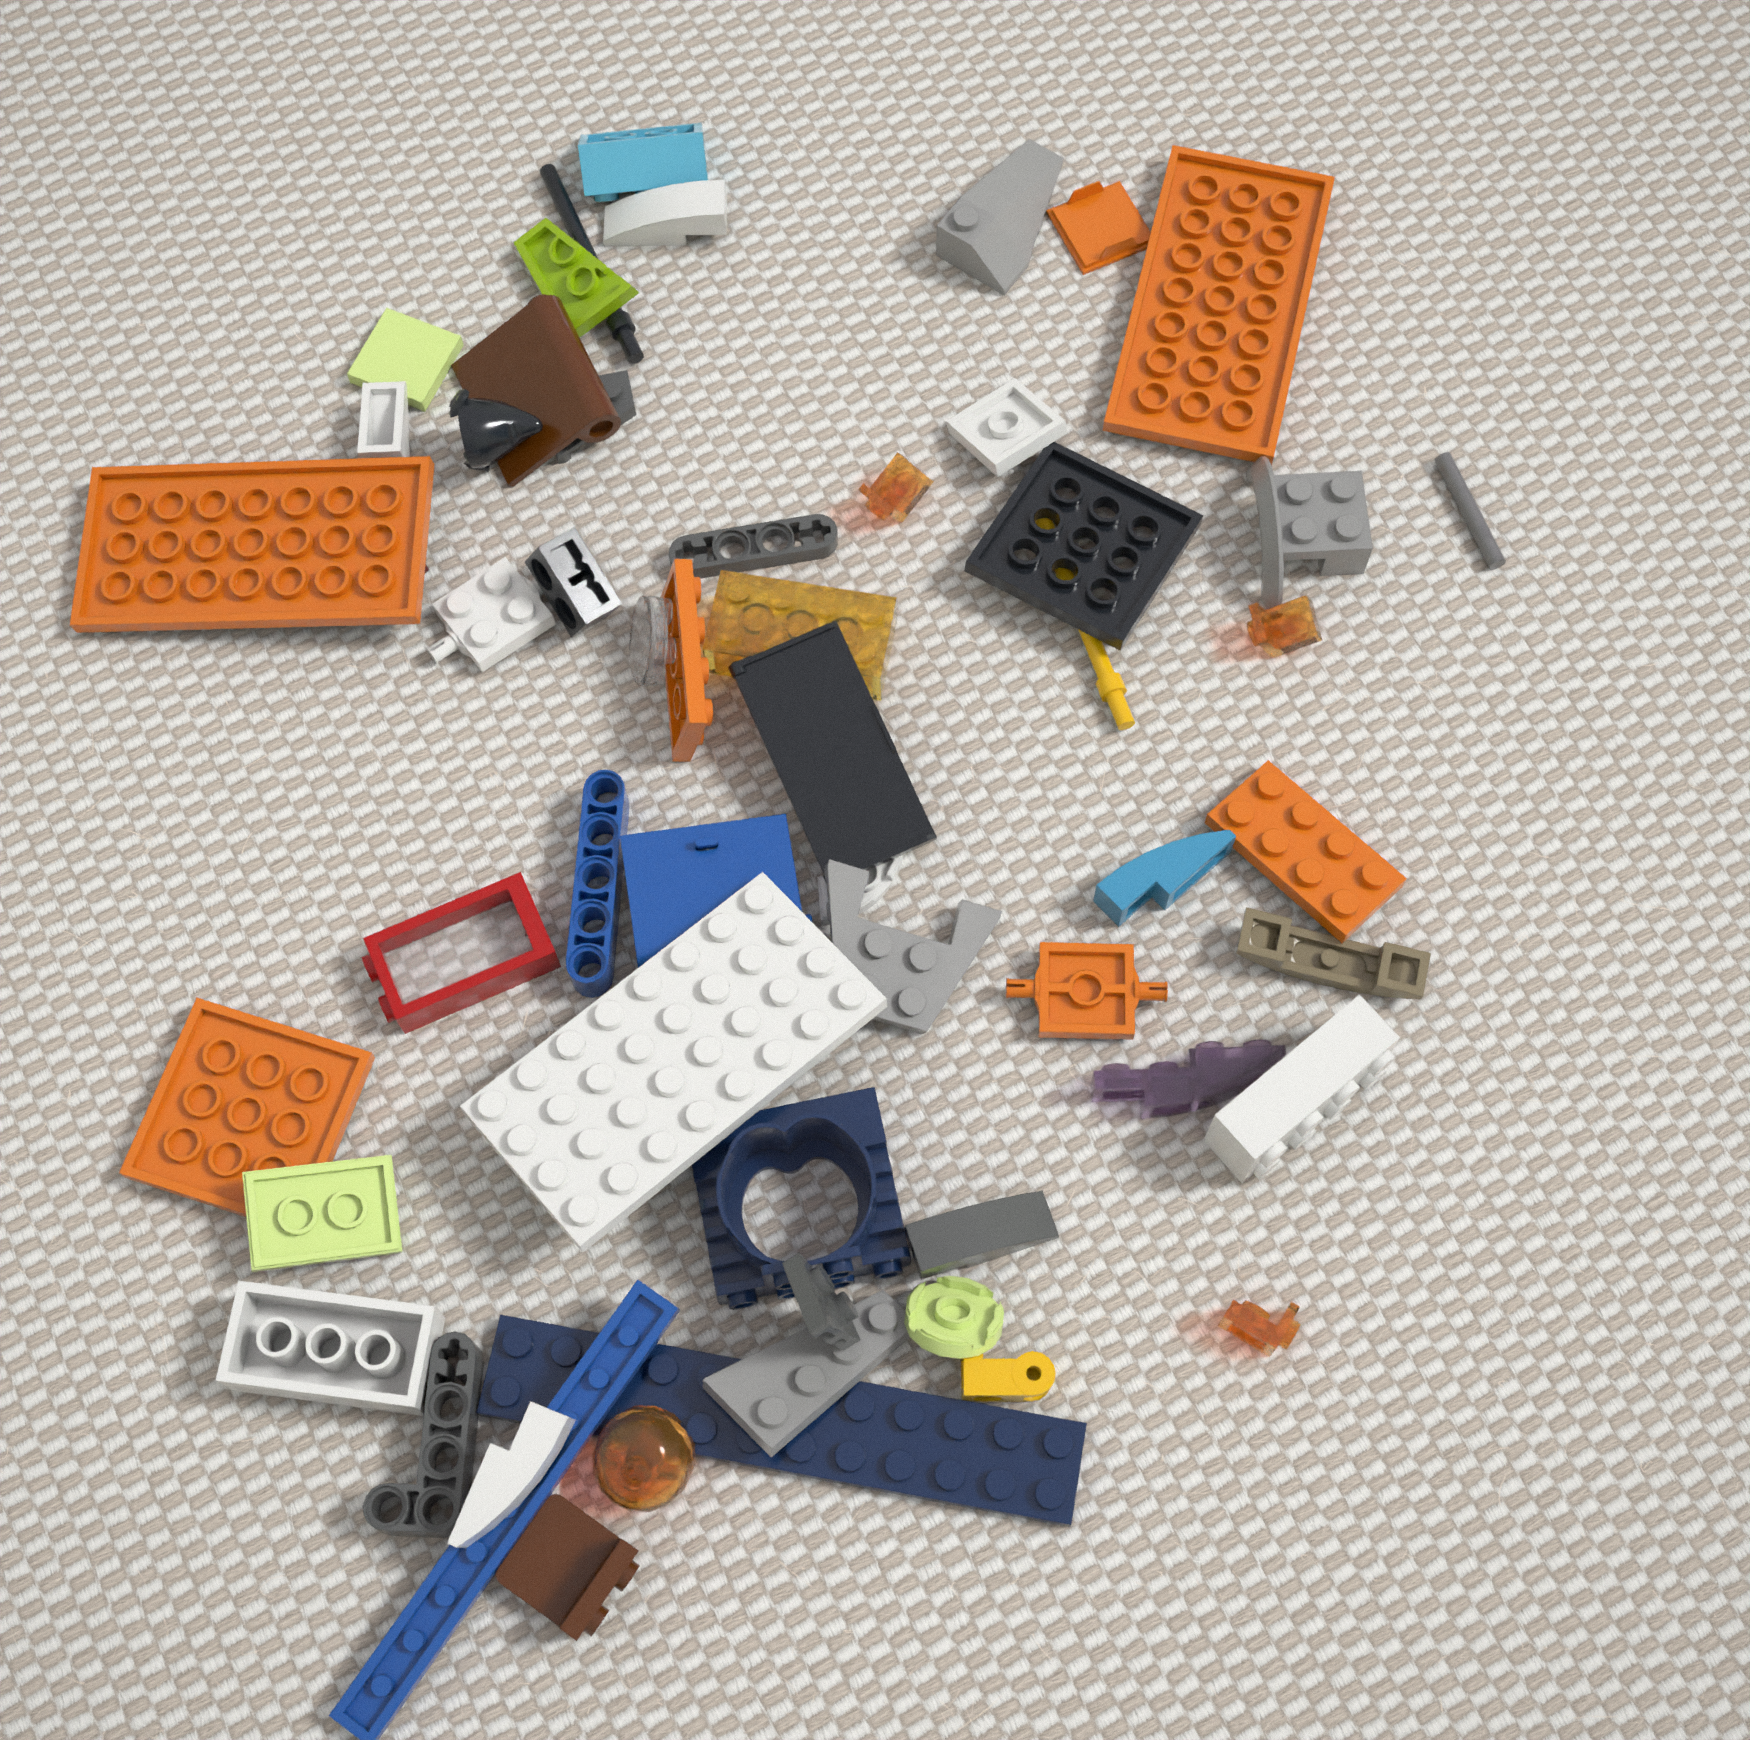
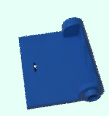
(678, 885)

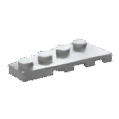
(802, 1376)

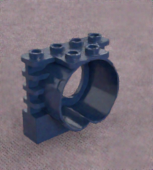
(785, 1138)

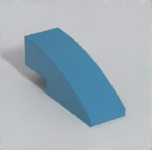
(1161, 874)

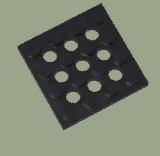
(1093, 568)

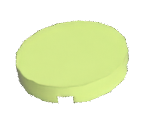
(954, 1317)

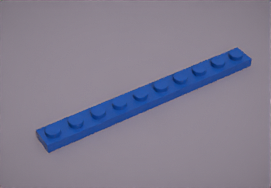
(465, 1572)

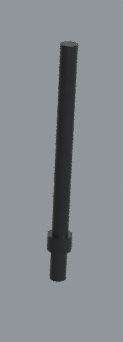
(619, 322)

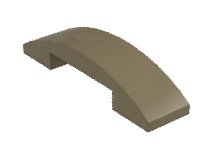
(1324, 960)

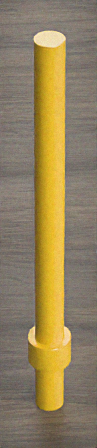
(1109, 684)

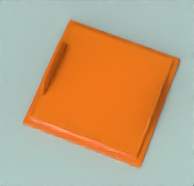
(1100, 226)

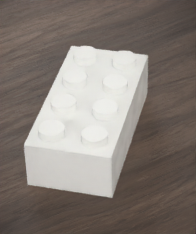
(1300, 1089)
(329, 1347)

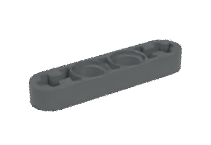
(752, 539)

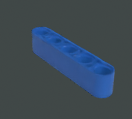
(600, 903)

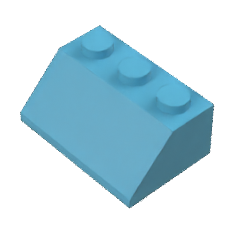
(641, 159)

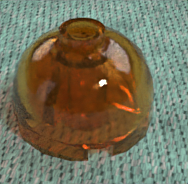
(643, 1458)

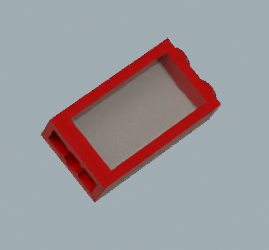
(459, 954)

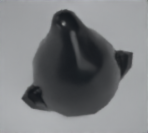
(490, 428)

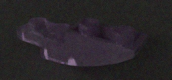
(1208, 1078)

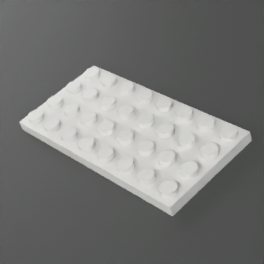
(672, 1060)

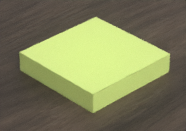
(407, 352)

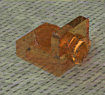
(1252, 1326)

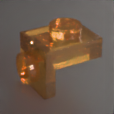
(896, 489)
(1284, 626)

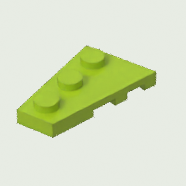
(573, 274)

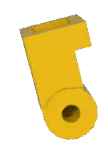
(1006, 1378)

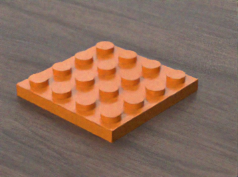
(243, 1101)

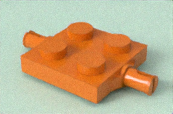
(1086, 990)

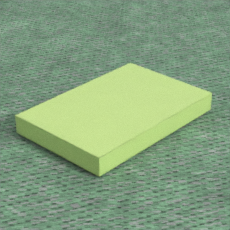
(321, 1213)

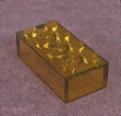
(763, 612)

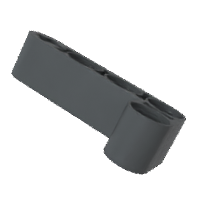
(437, 1436)

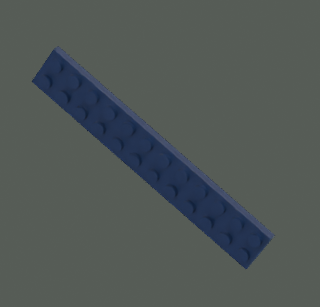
(866, 1439)

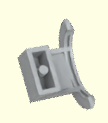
(1309, 519)

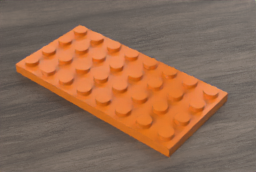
(1220, 305)
(254, 545)

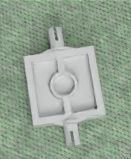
(491, 616)

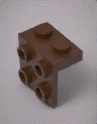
(568, 1566)

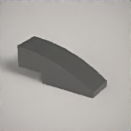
(980, 1233)

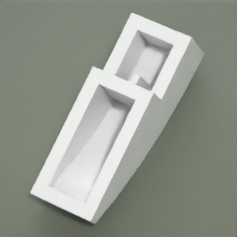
(667, 215)
(384, 421)
(511, 1473)

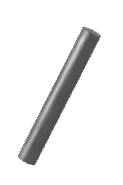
(1470, 511)

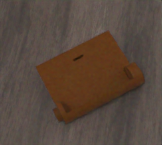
(543, 370)

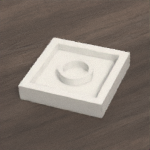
(1006, 427)

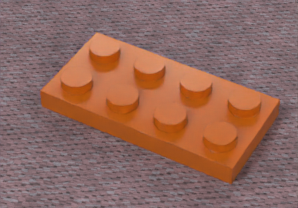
(685, 679)
(1306, 851)

